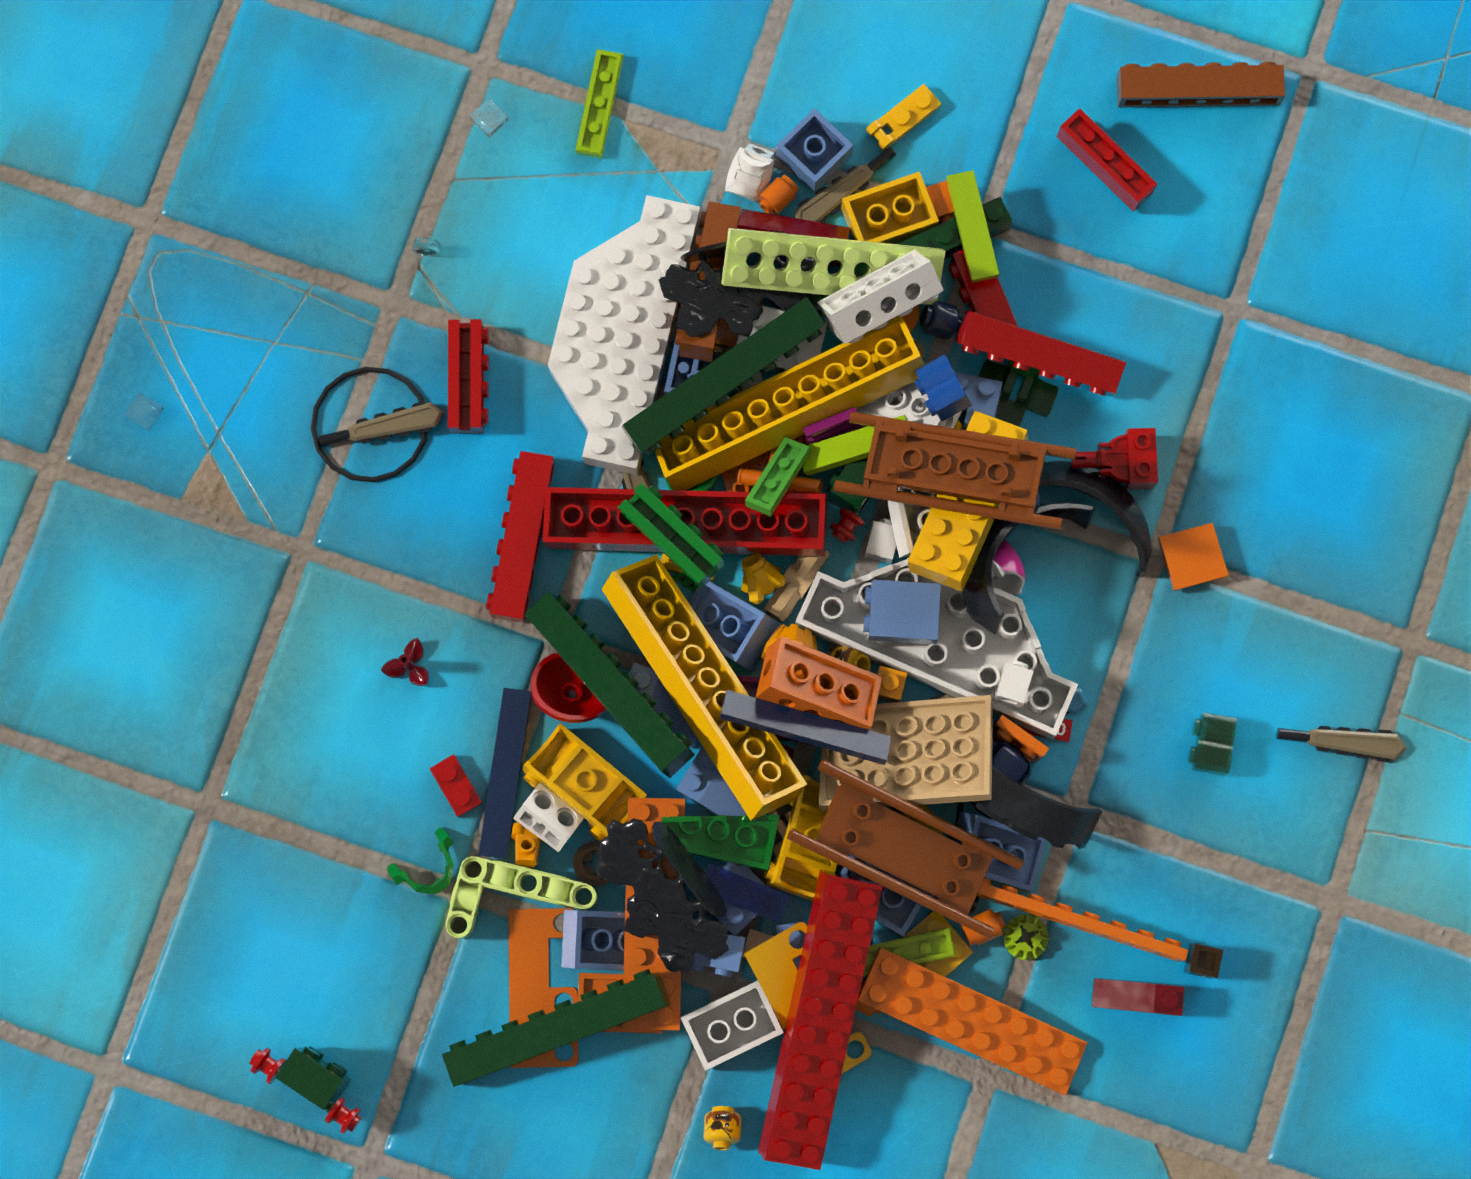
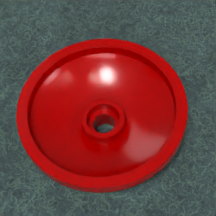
(553, 684)

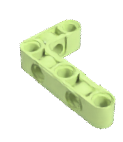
(509, 879)

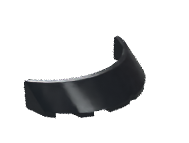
(1109, 492)
(979, 591)
(1037, 814)

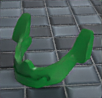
(441, 883)

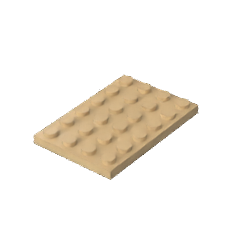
(934, 756)

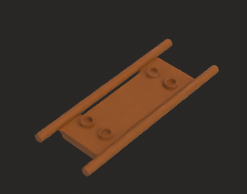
(954, 465)
(904, 848)

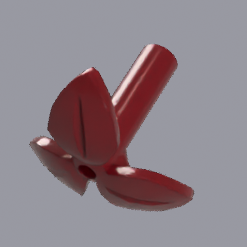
(397, 667)

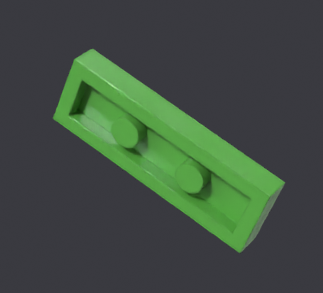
(777, 476)

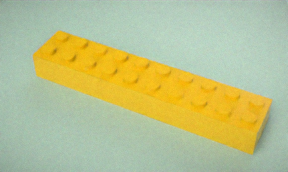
(789, 402)
(697, 680)

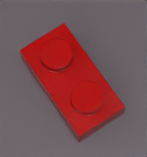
(456, 785)

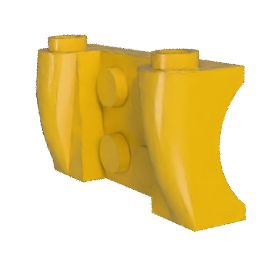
(582, 780)
(798, 867)

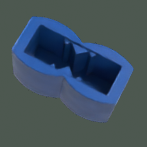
(942, 388)

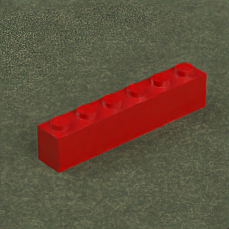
(1040, 352)
(522, 537)

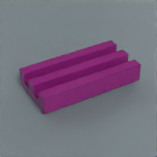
(831, 427)

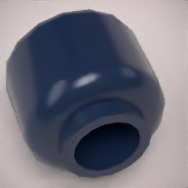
(940, 320)

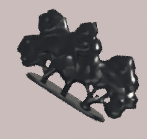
(710, 300)
(661, 902)

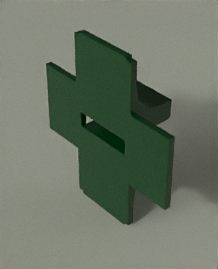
(1033, 394)

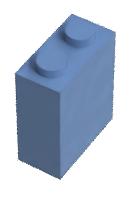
(902, 611)

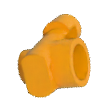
(526, 846)

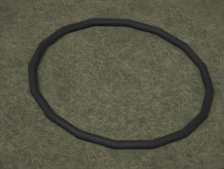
(314, 422)

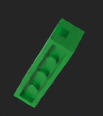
(671, 535)

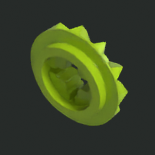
(1013, 932)

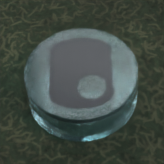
(426, 247)

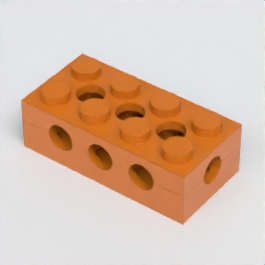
(818, 684)

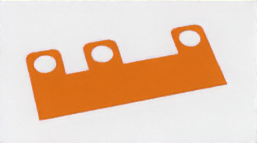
(530, 975)

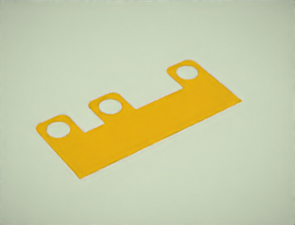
(777, 976)

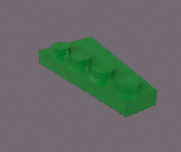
(728, 837)

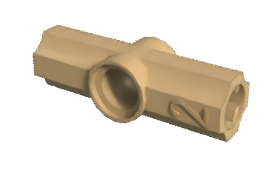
(797, 584)

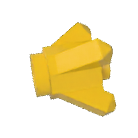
(760, 577)

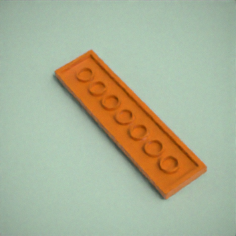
(642, 952)
(972, 1021)

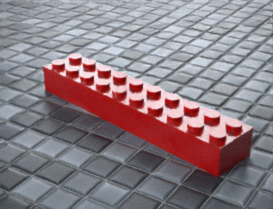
(593, 522)
(820, 1020)

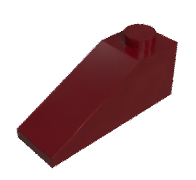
(1138, 997)

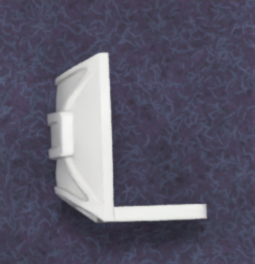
(750, 172)

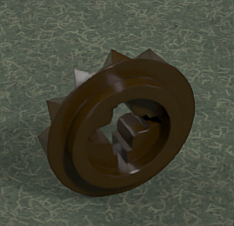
(585, 872)

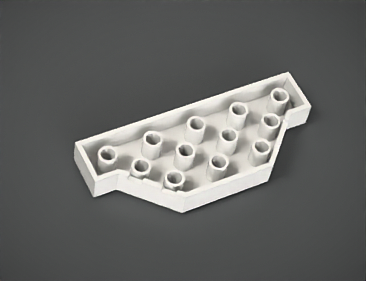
(620, 329)
(963, 660)

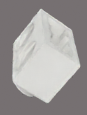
(548, 819)

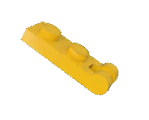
(904, 117)

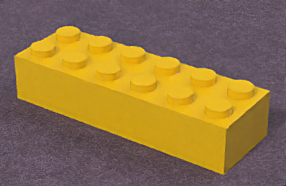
(954, 539)

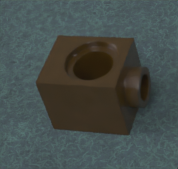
(1203, 961)

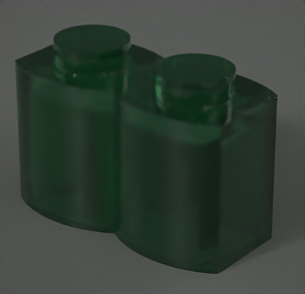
(1213, 744)

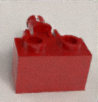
(1125, 458)

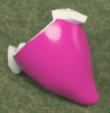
(1008, 570)

